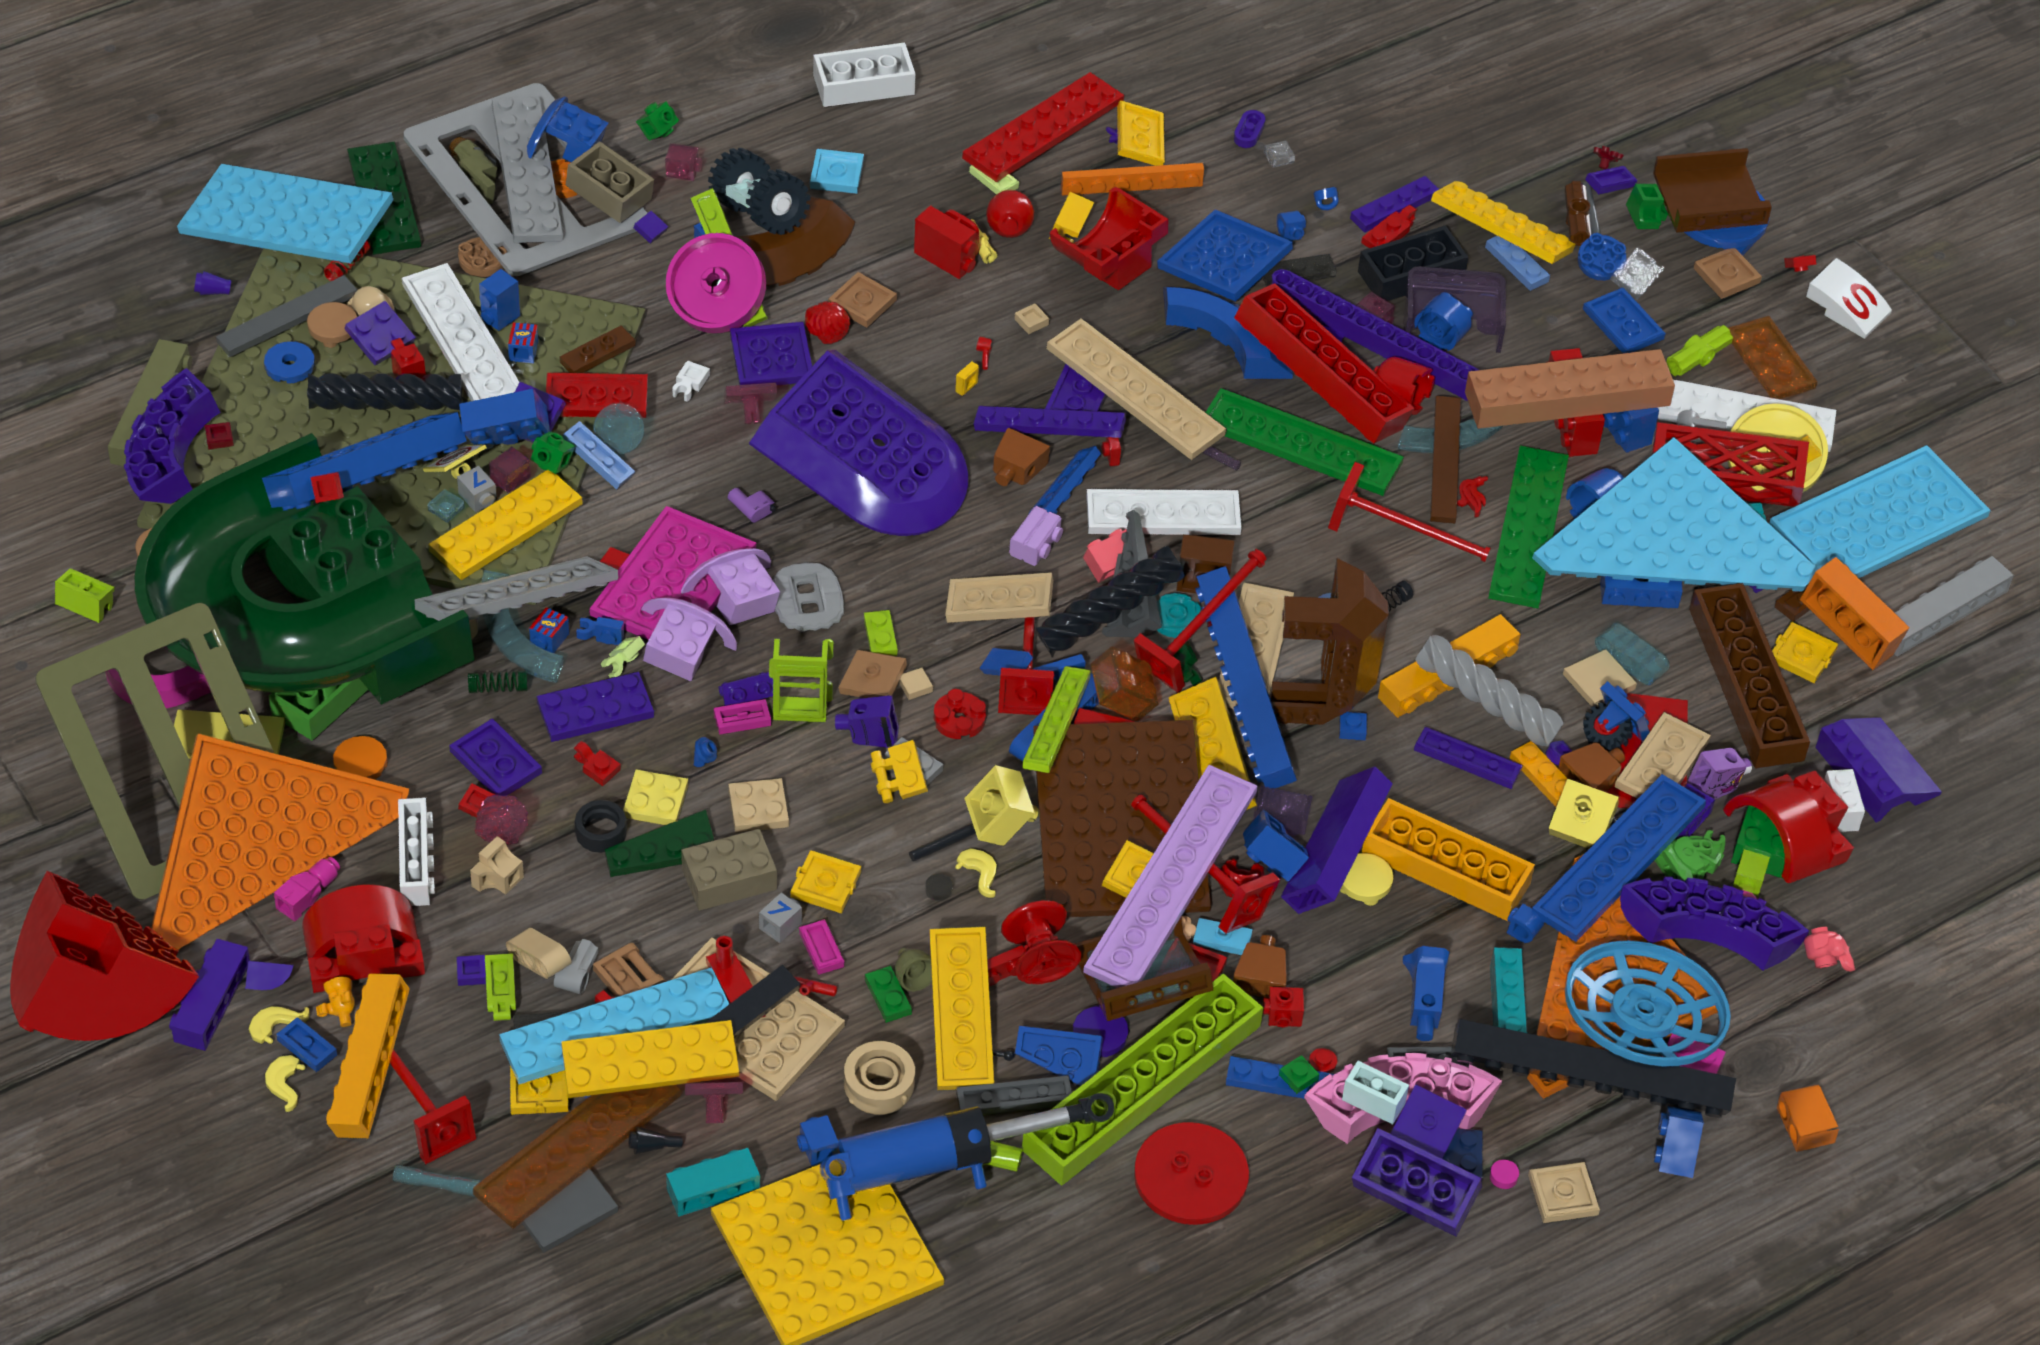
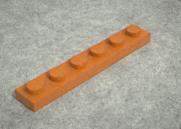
(1132, 178)

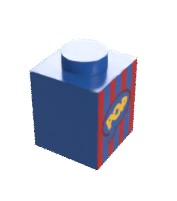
(523, 342)
(549, 630)

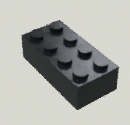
(1388, 265)

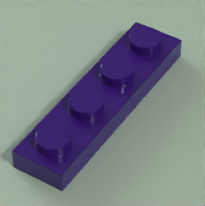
(1412, 194)

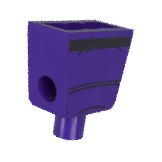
(871, 721)

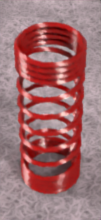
(337, 270)

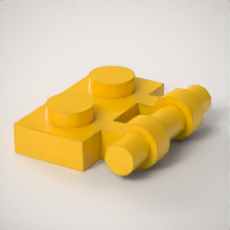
(907, 770)

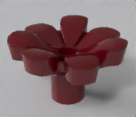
(1607, 156)

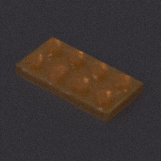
(1772, 358)

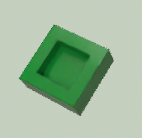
(1299, 1074)

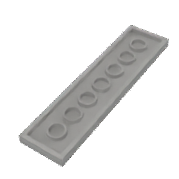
(526, 180)
(518, 589)

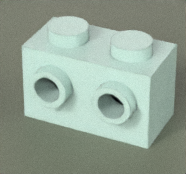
(1375, 1092)

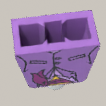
(1719, 772)

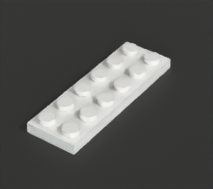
(1165, 511)

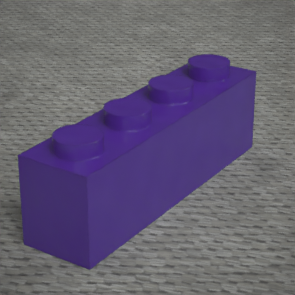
(210, 995)

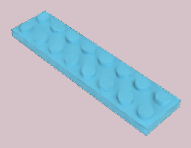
(684, 1001)

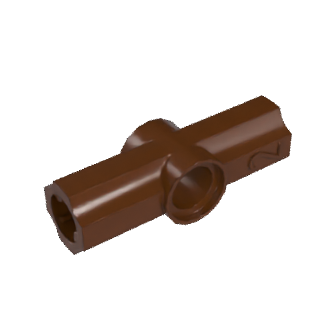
(1577, 212)

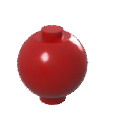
(1010, 213)

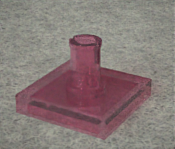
(750, 396)
(714, 1096)

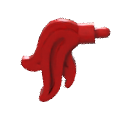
(1470, 495)

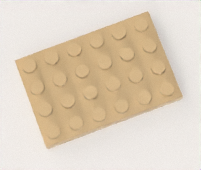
(782, 1042)

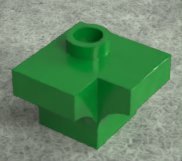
(1646, 206)

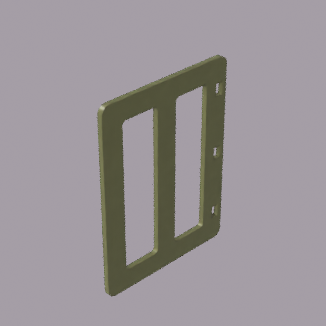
(127, 657)

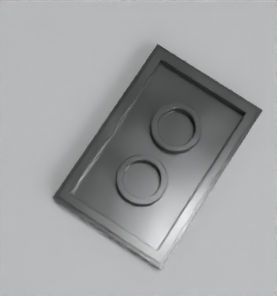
(570, 1212)

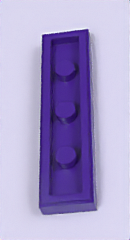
(1468, 757)

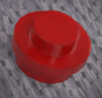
(1323, 1060)

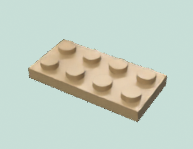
(999, 597)
(1667, 750)

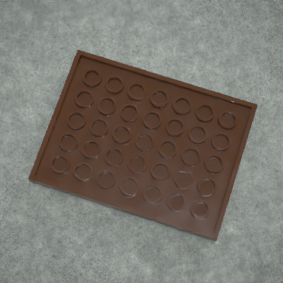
(1089, 808)

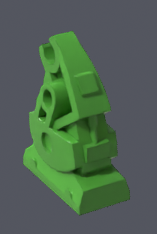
(1691, 856)

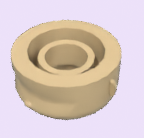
(884, 1061)

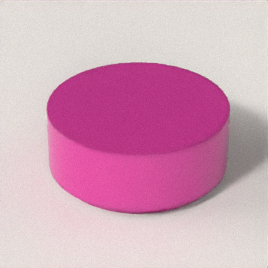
(1504, 1174)

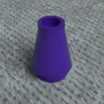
(211, 284)

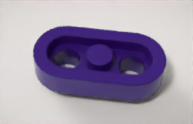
(1249, 129)

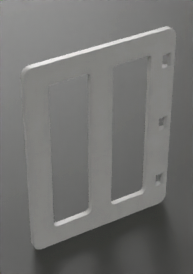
(479, 213)

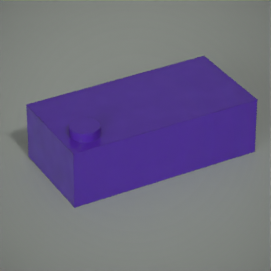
(1417, 1182)

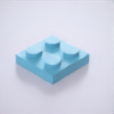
(836, 171)

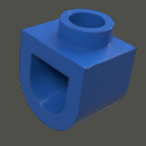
(1291, 225)
(1524, 923)

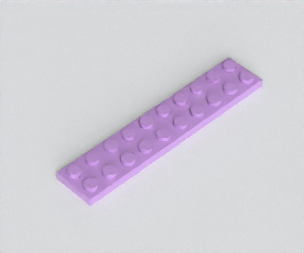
(1170, 878)

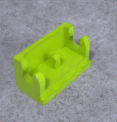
(83, 595)

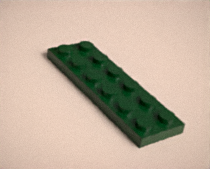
(380, 169)

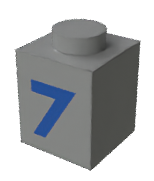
(477, 489)
(780, 917)

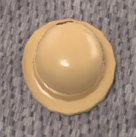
(367, 298)

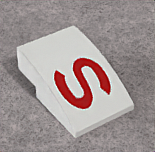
(1848, 298)

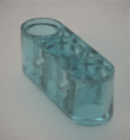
(1633, 653)

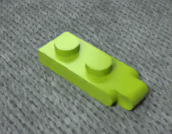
(500, 985)

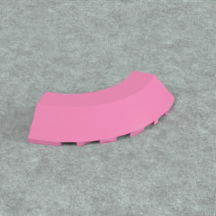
(1459, 1084)

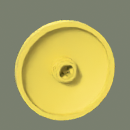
(1785, 423)

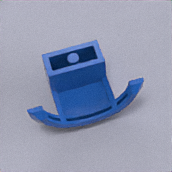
(571, 125)

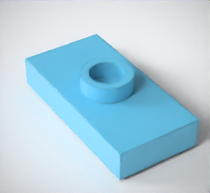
(1212, 937)

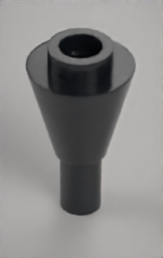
(646, 1140)

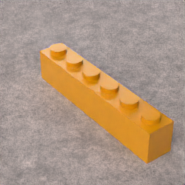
(1415, 686)
(368, 1056)

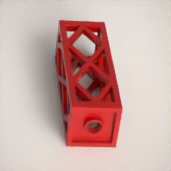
(1786, 452)

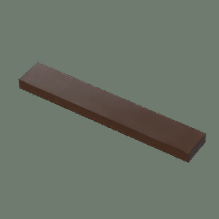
(1445, 459)

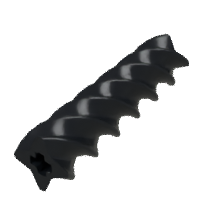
(384, 391)
(1106, 602)

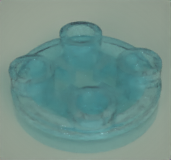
(619, 427)

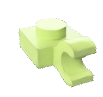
(625, 651)

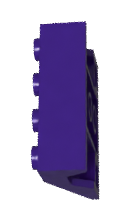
(1880, 762)

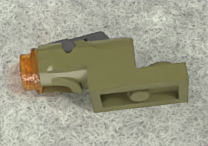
(476, 165)

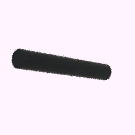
(942, 842)

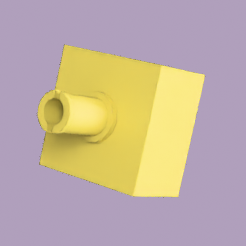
(1000, 805)
(1583, 814)

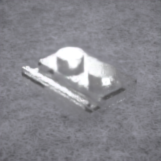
(1637, 273)

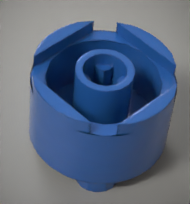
(1443, 321)

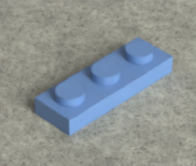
(1518, 262)
(598, 455)

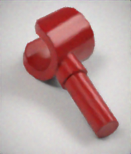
(984, 346)

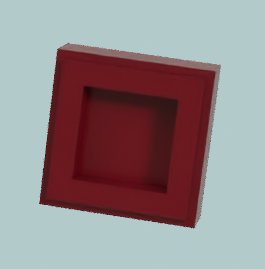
(219, 435)

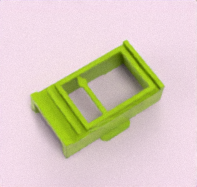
(798, 666)

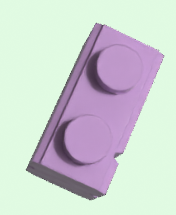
(1035, 536)

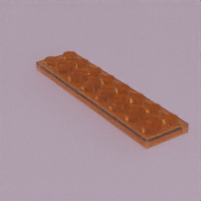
(568, 1150)

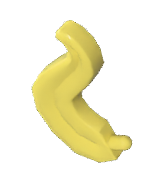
(984, 864)
(266, 1019)
(277, 1075)

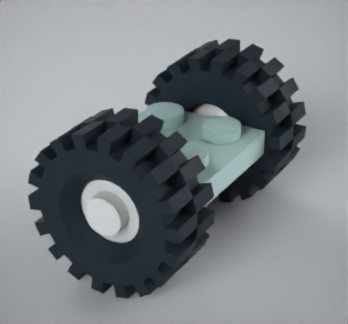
(770, 197)

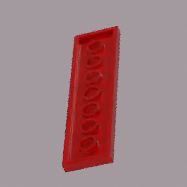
(1042, 127)

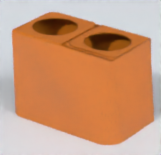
(1807, 1118)

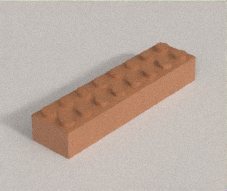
(1569, 388)

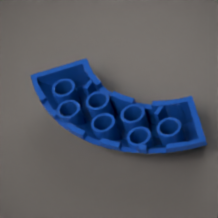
(1215, 314)

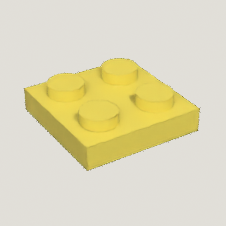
(655, 797)

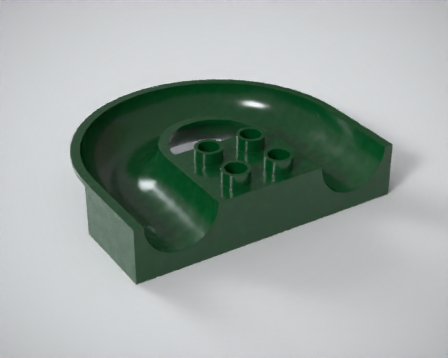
(336, 560)

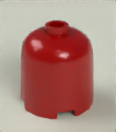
(1407, 379)

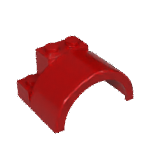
(1120, 241)
(1806, 819)
(361, 928)

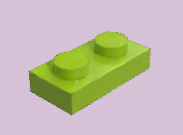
(880, 633)

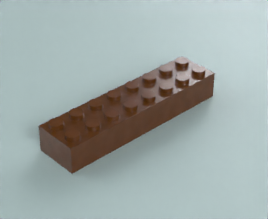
(1749, 676)

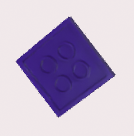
(770, 353)

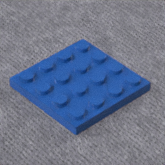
(1225, 255)

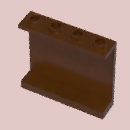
(1709, 190)

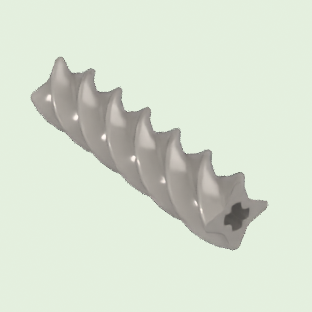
(1496, 695)

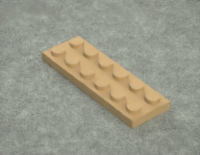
(1263, 617)

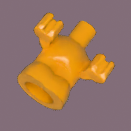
(340, 1000)

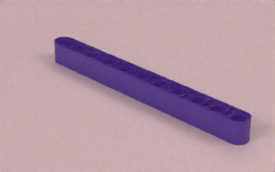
(1374, 332)

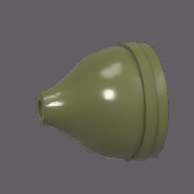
(913, 969)

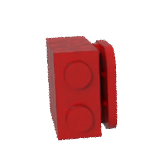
(947, 240)

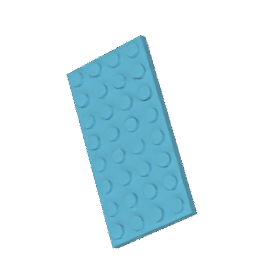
(285, 213)
(1882, 514)

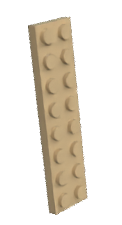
(1136, 389)

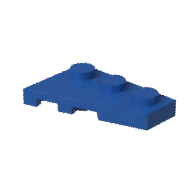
(1061, 1052)

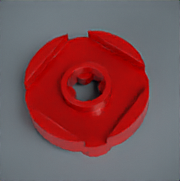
(959, 702)

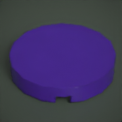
(1114, 1032)

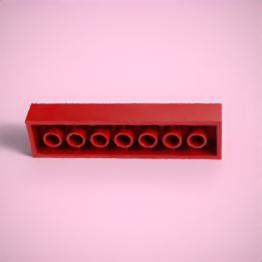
(1324, 363)

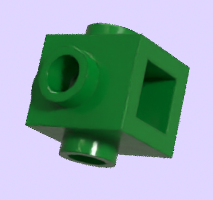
(657, 120)
(552, 452)

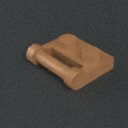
(620, 977)

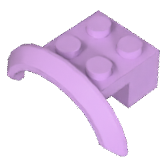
(743, 583)
(682, 636)

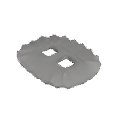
(826, 595)

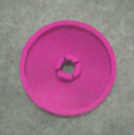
(728, 303)

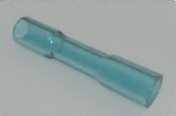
(418, 1177)

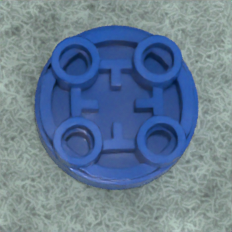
(1601, 256)

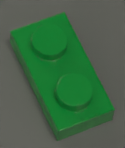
(888, 994)

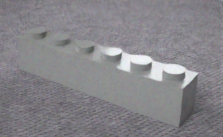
(1953, 601)

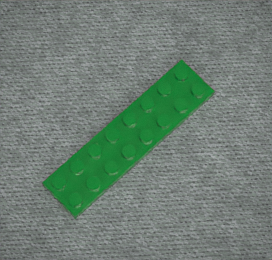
(1303, 441)
(1528, 526)

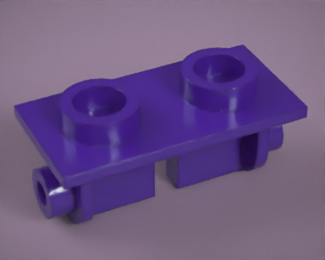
(747, 689)

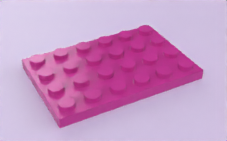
(660, 567)

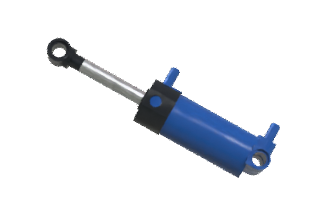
(937, 1146)

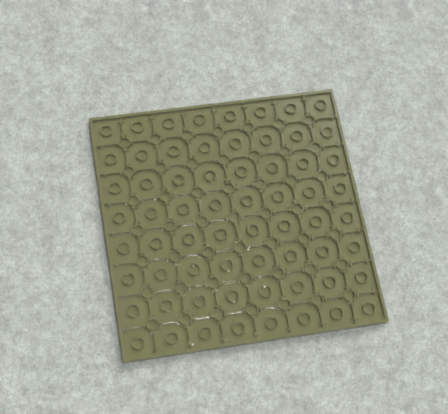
(274, 413)

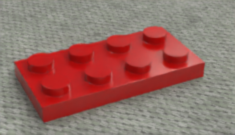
(591, 392)

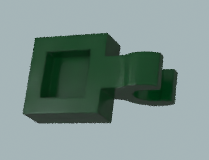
(1187, 659)

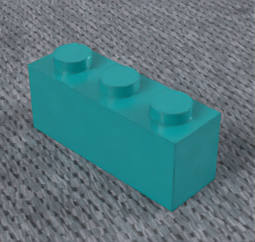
(712, 1181)

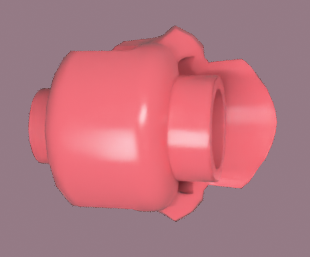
(1826, 948)

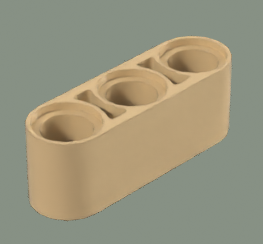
(538, 953)

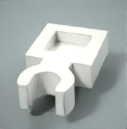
(690, 377)

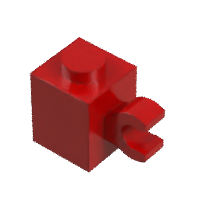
(406, 359)

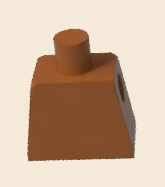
(1019, 458)
(1593, 766)
(1261, 967)

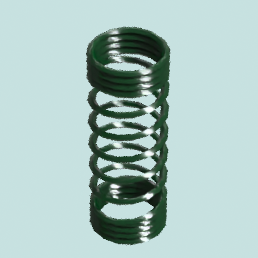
(473, 678)

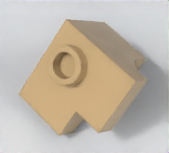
(497, 868)

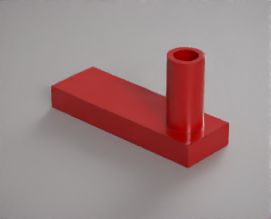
(728, 969)

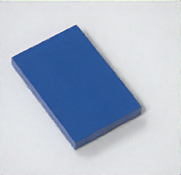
(1624, 321)

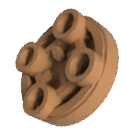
(477, 258)
(328, 322)

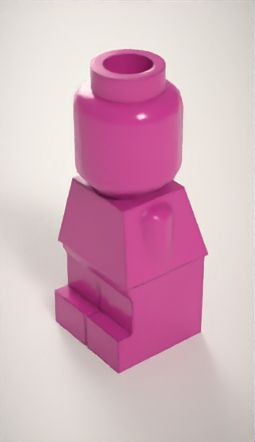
(304, 888)

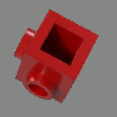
(1284, 1007)

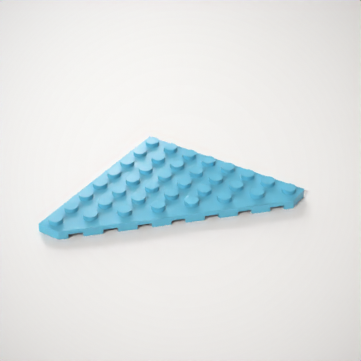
(1675, 525)

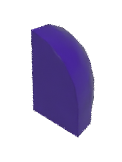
(266, 975)

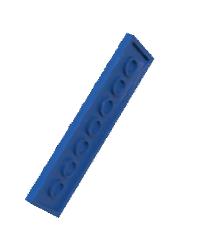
(1618, 857)

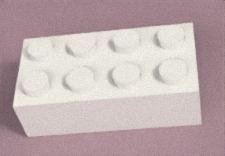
(864, 74)

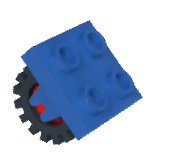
(1616, 721)

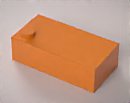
(1854, 613)

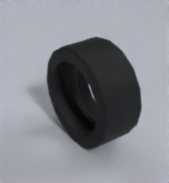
(595, 810)

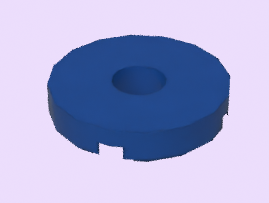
(289, 351)

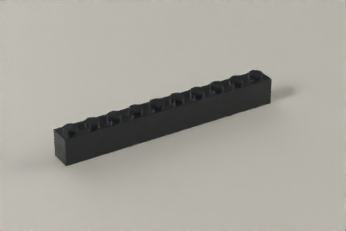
(1591, 1067)

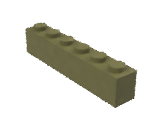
(165, 363)

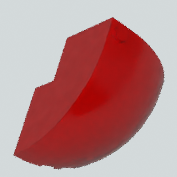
(91, 967)

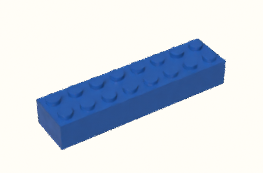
(367, 459)

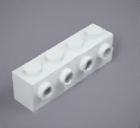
(413, 851)

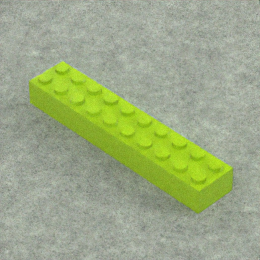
(1147, 1076)

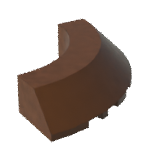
(804, 248)

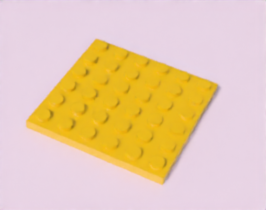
(814, 1267)

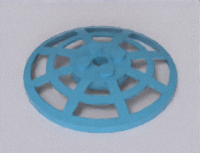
(1633, 997)

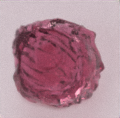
(502, 818)

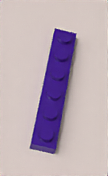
(1050, 421)

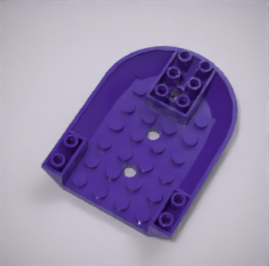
(844, 464)

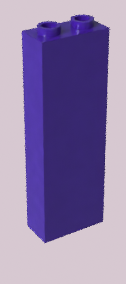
(1337, 840)

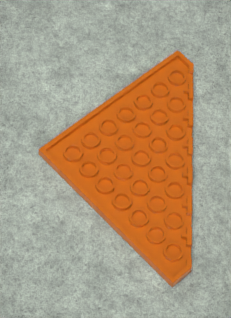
(254, 824)
(1555, 1016)

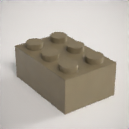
(609, 182)
(729, 869)

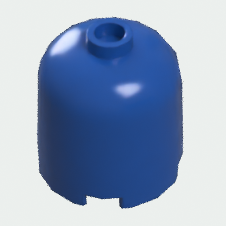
(1590, 489)

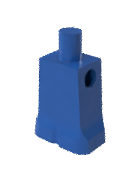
(1427, 970)

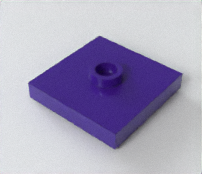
(1429, 1121)

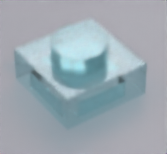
(446, 505)

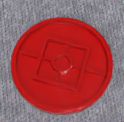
(1191, 1173)

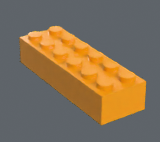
(1449, 859)

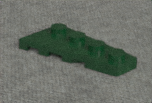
(659, 847)

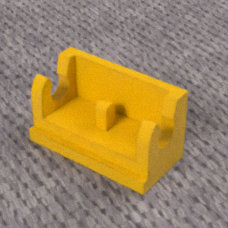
(1073, 216)

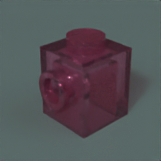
(682, 162)
(1377, 307)
(509, 469)

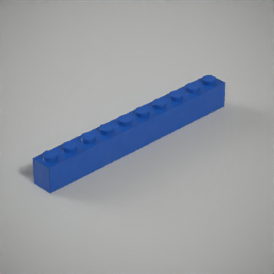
(1247, 684)

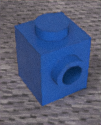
(817, 1139)

